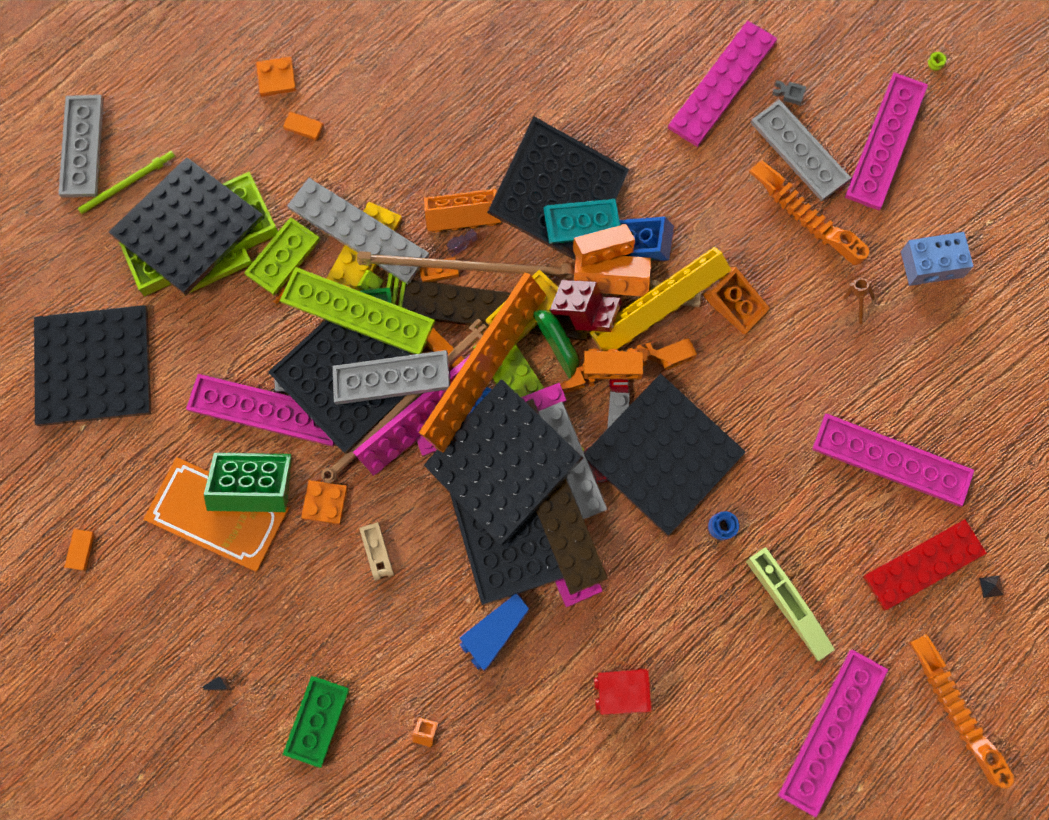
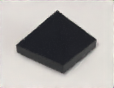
(991, 586)

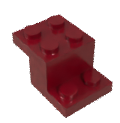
(586, 306)

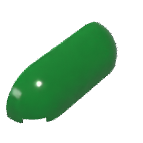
(558, 341)

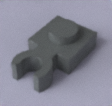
(792, 93)

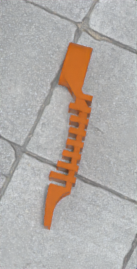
(826, 231)
(669, 357)
(948, 696)

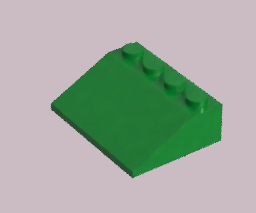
(248, 482)

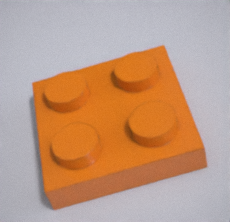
(324, 502)

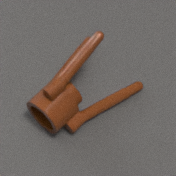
(860, 289)

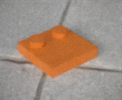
(276, 76)

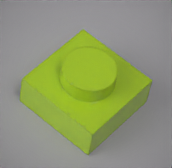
(370, 281)

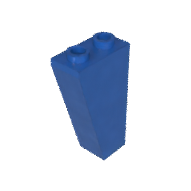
(493, 632)

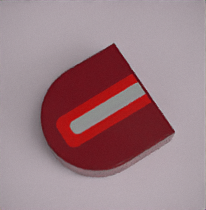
(618, 385)

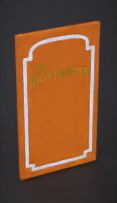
(231, 534)

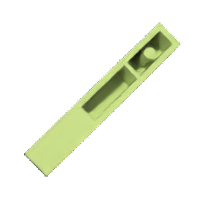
(790, 603)

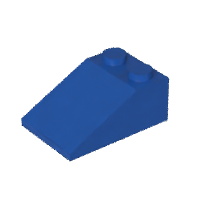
(651, 237)

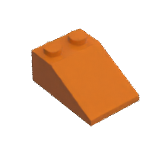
(736, 300)

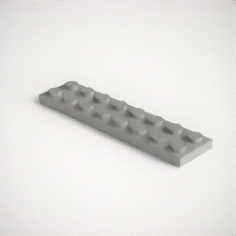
(354, 227)

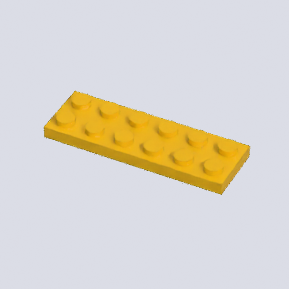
(346, 268)

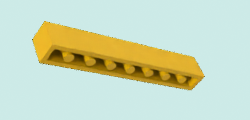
(663, 299)

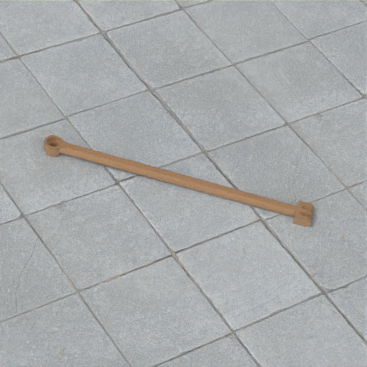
(365, 258)
(405, 402)

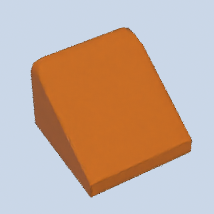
(425, 732)

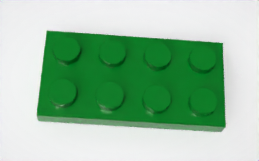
(316, 721)

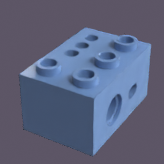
(936, 258)

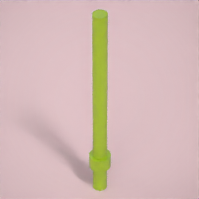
(157, 163)

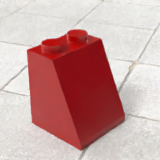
(623, 692)

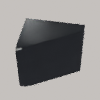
(218, 684)

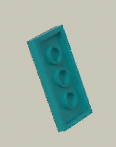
(578, 219)

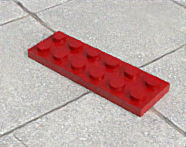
(924, 565)

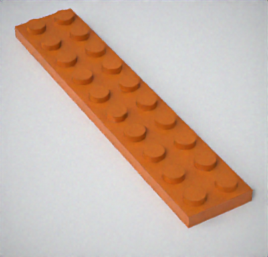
(483, 363)

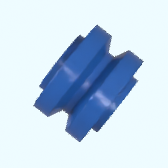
(732, 525)

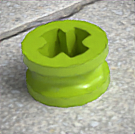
(941, 58)

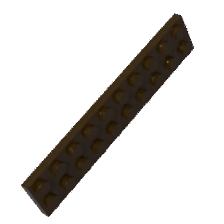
(466, 305)
(570, 537)

